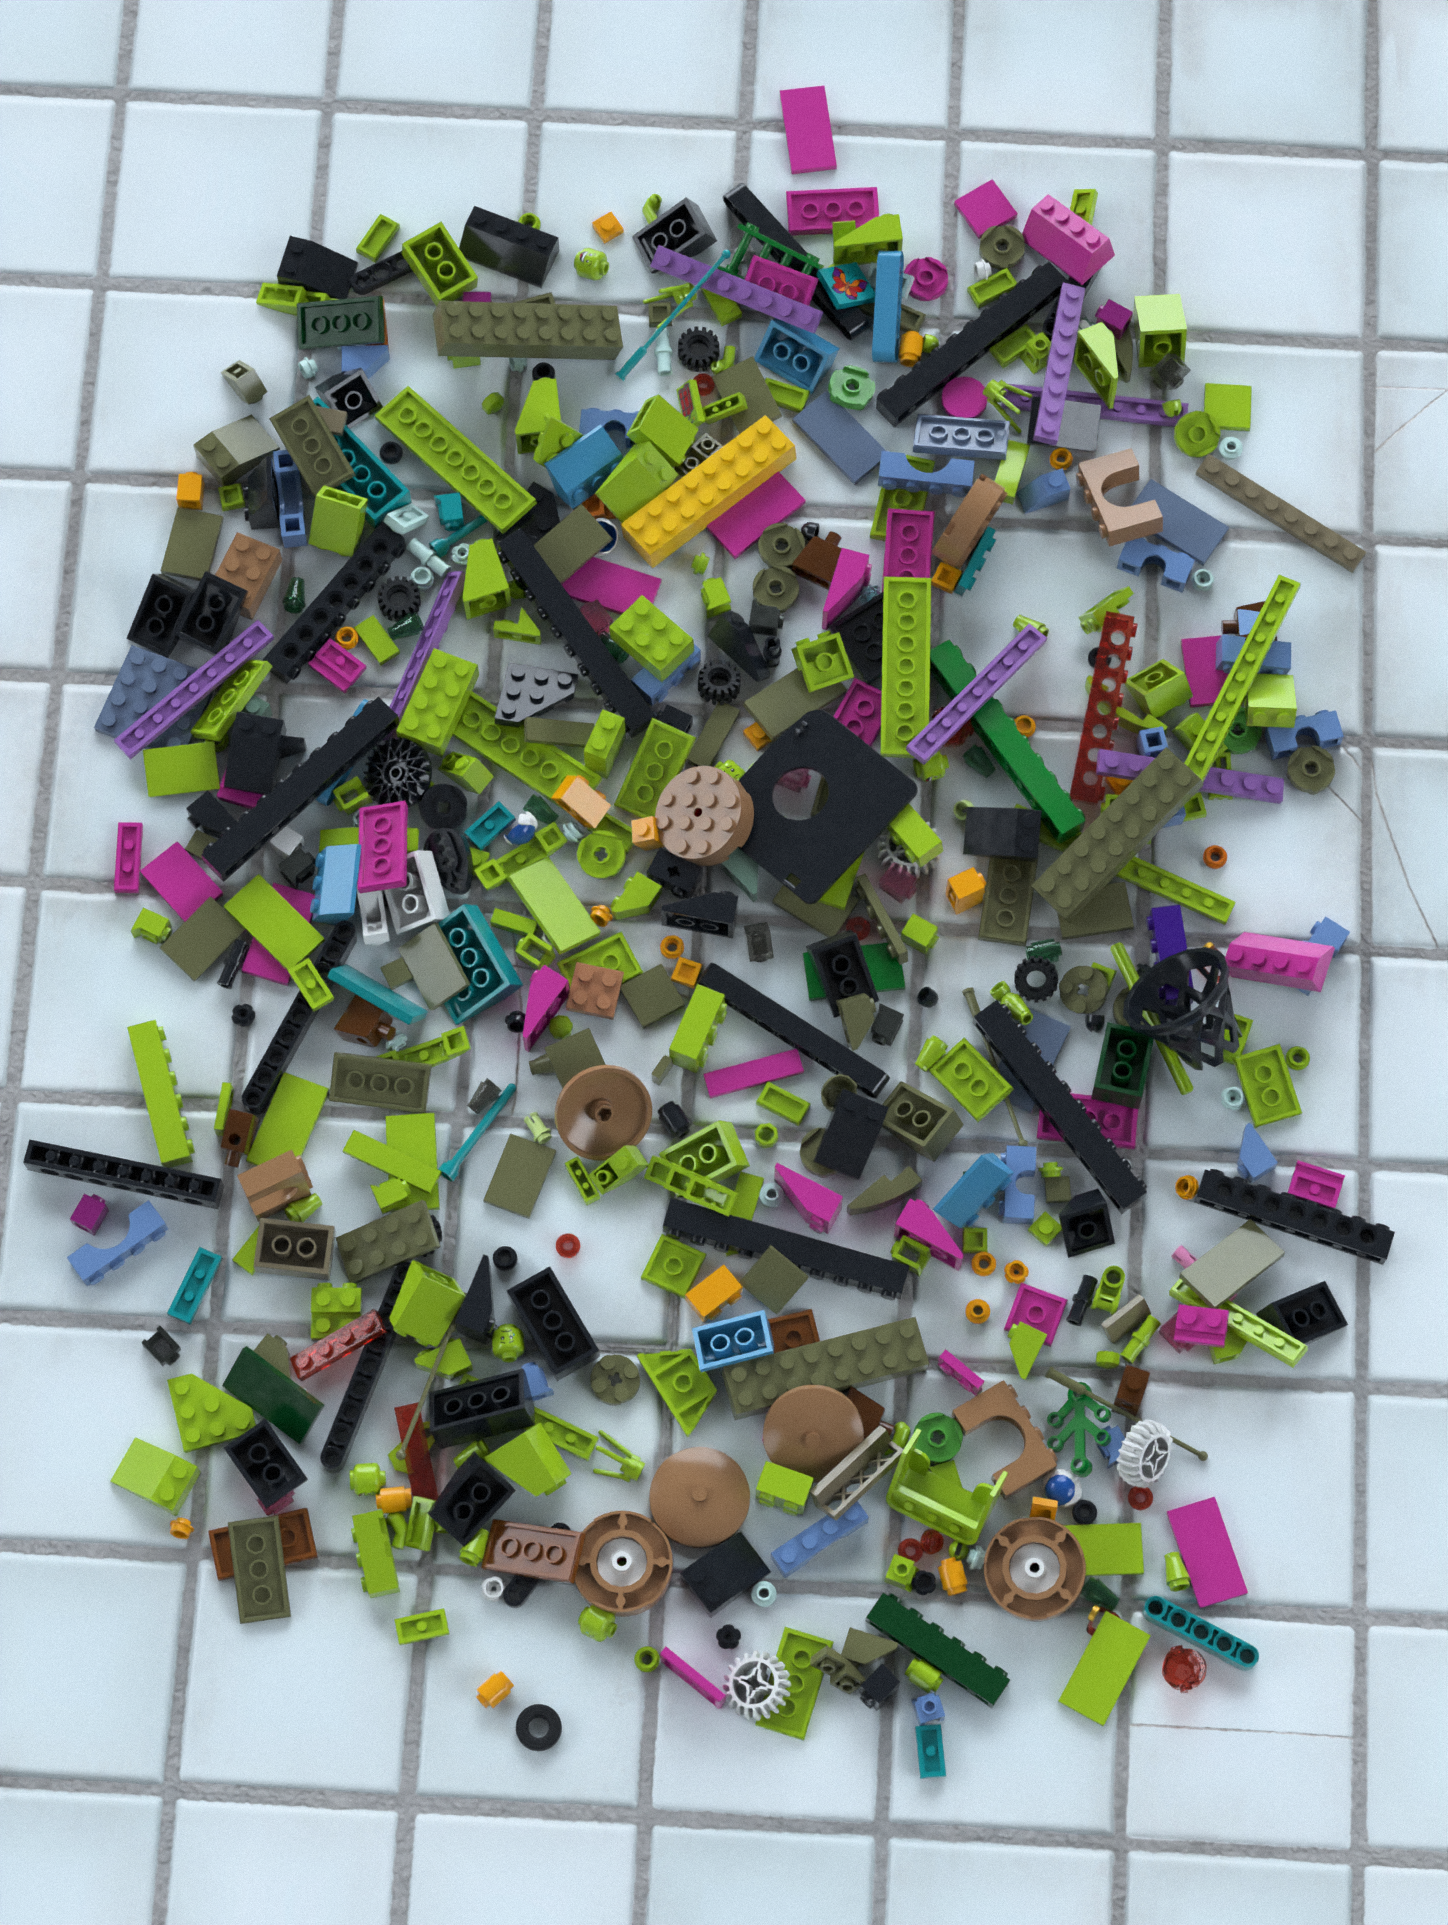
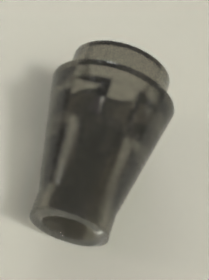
(485, 1094)

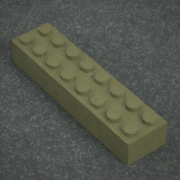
(527, 330)
(1117, 835)
(837, 1363)

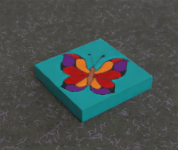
(846, 285)

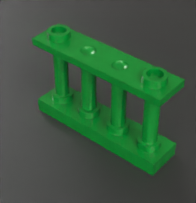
(752, 230)

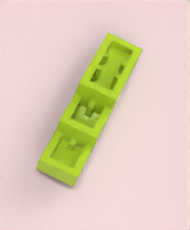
(285, 297)
(349, 836)
(691, 1185)

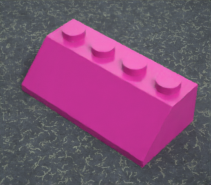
(1066, 239)
(1279, 961)

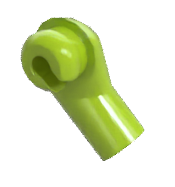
(651, 207)
(726, 362)
(901, 1436)
(400, 1527)

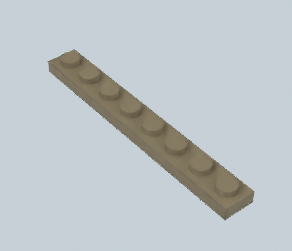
(1280, 513)

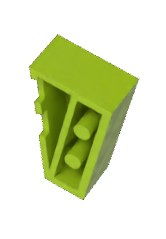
(375, 1554)

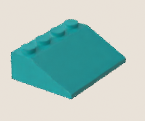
(482, 961)

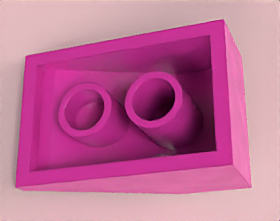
(849, 579)
(546, 996)
(813, 1201)
(924, 1227)

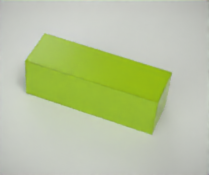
(724, 408)
(513, 923)
(582, 1180)

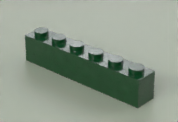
(937, 1649)

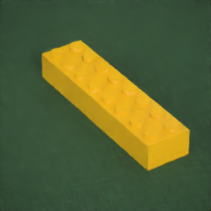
(708, 491)

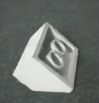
(421, 899)

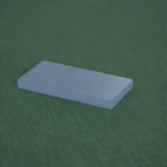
(961, 436)
(839, 437)
(1183, 523)
(1050, 1037)

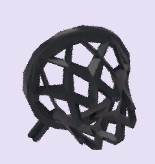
(1187, 1023)

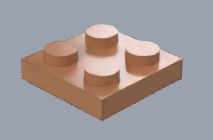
(594, 991)

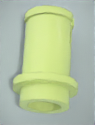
(538, 1128)

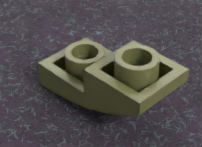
(699, 452)
(842, 1672)

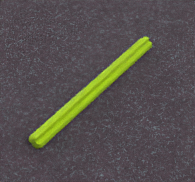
(1170, 1058)

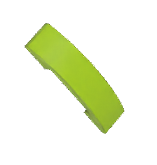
(1127, 719)
(543, 845)
(436, 1051)

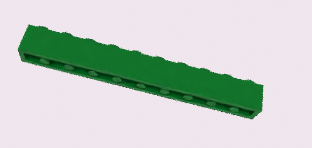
(1010, 747)

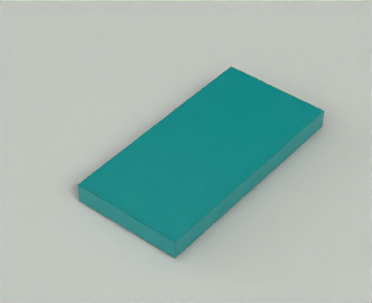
(377, 994)

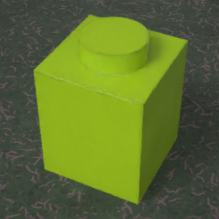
(920, 934)

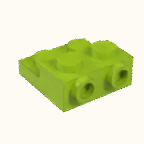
(1093, 618)
(822, 660)
(334, 1307)

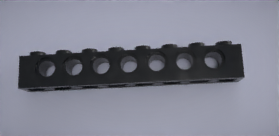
(381, 539)
(123, 1174)
(1280, 1220)

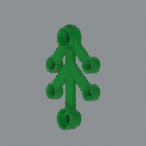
(1078, 1425)

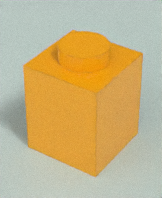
(190, 491)
(646, 833)

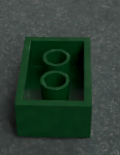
(1122, 1066)

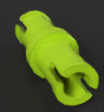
(1140, 1339)

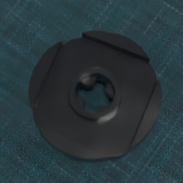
(456, 810)

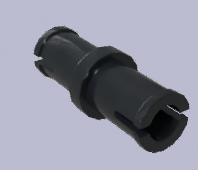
(772, 651)
(233, 964)
(1082, 1300)

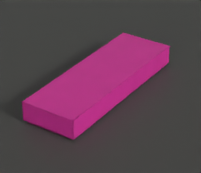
(128, 857)

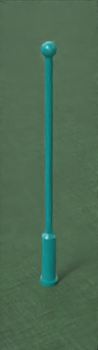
(642, 350)

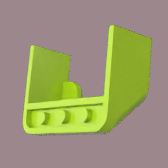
(938, 1501)

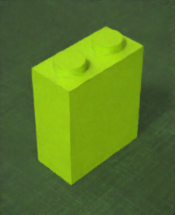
(664, 428)
(337, 521)
(1271, 701)
(605, 743)

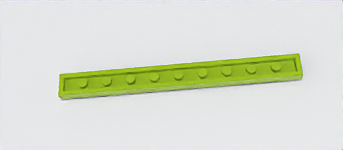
(1242, 676)
(1160, 882)

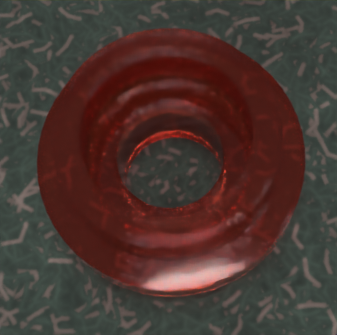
(706, 379)
(859, 921)
(567, 1238)
(1146, 1492)
(931, 1541)
(915, 1544)

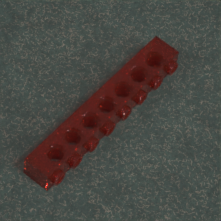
(1112, 624)

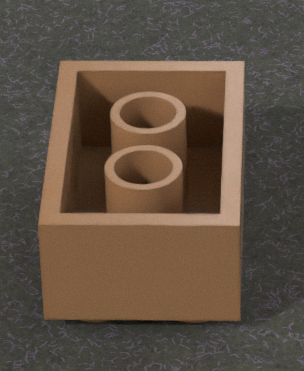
(251, 567)

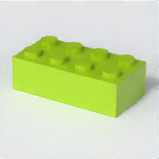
(438, 701)

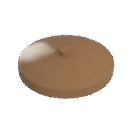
(602, 1111)
(812, 1430)
(699, 1497)

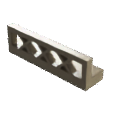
(851, 1471)

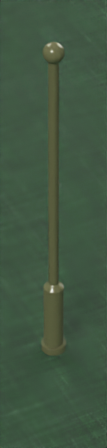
(974, 1009)
(452, 1327)
(1081, 1389)

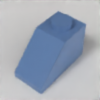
(368, 358)
(1044, 491)
(1254, 1156)

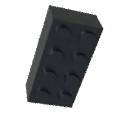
(553, 1323)

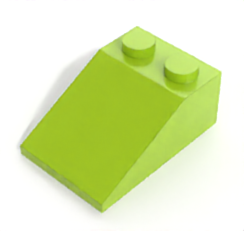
(865, 242)
(1097, 360)
(636, 481)
(710, 1152)
(156, 1476)

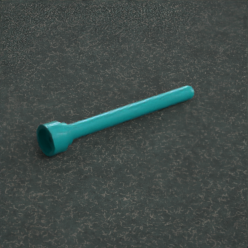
(442, 545)
(451, 1167)

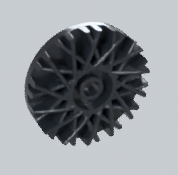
(398, 772)

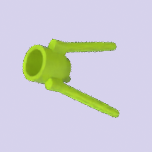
(679, 294)
(995, 393)
(630, 1466)

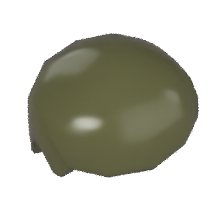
(833, 1087)

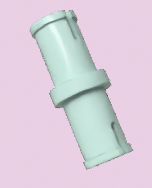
(663, 353)
(428, 557)

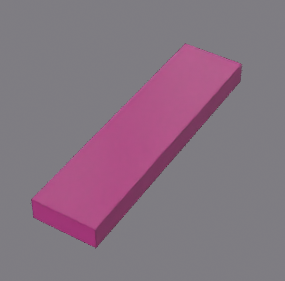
(753, 1073)

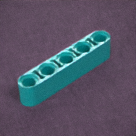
(1213, 1632)

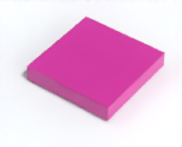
(985, 208)
(1037, 1310)

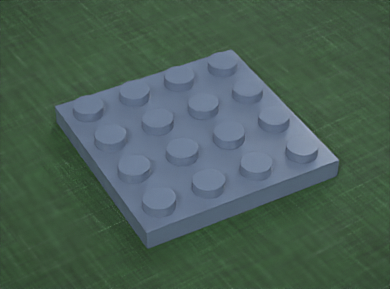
(139, 687)

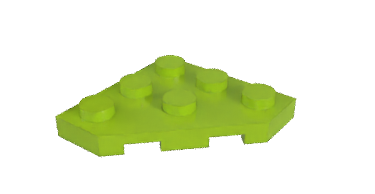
(206, 1413)

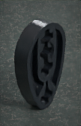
(459, 850)

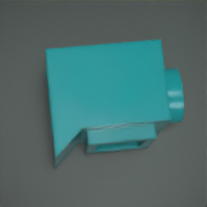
(450, 511)

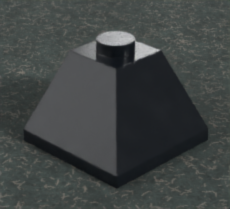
(350, 393)
(1086, 1223)

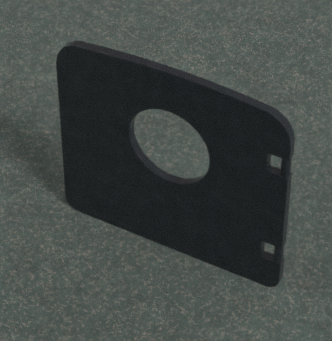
(861, 803)

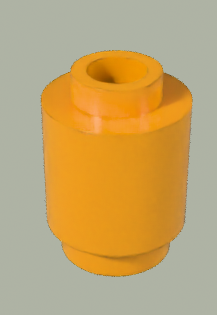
(910, 348)
(394, 1499)
(952, 1576)
(494, 1690)

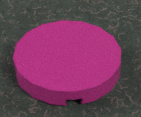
(929, 280)
(964, 398)

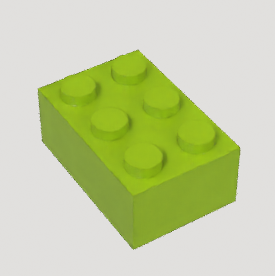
(439, 264)
(651, 638)
(698, 1029)

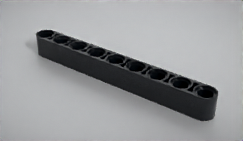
(749, 209)
(296, 1028)
(794, 1030)
(364, 1378)

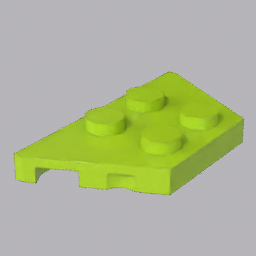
(554, 439)
(680, 1385)

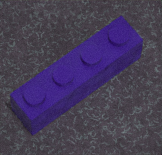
(1167, 940)

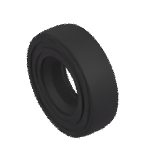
(538, 1711)

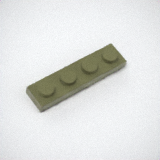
(885, 926)

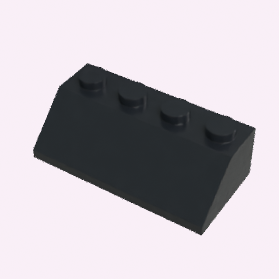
(508, 246)
(481, 1409)

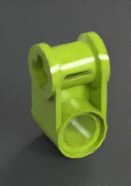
(1108, 1294)

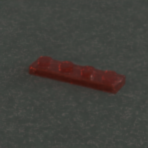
(337, 1345)
(417, 1453)

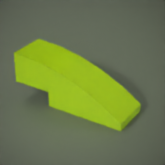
(1012, 468)

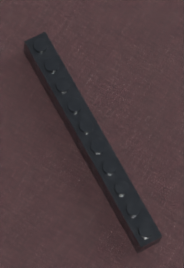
(970, 344)
(574, 631)
(300, 789)
(1059, 1106)
(808, 1254)

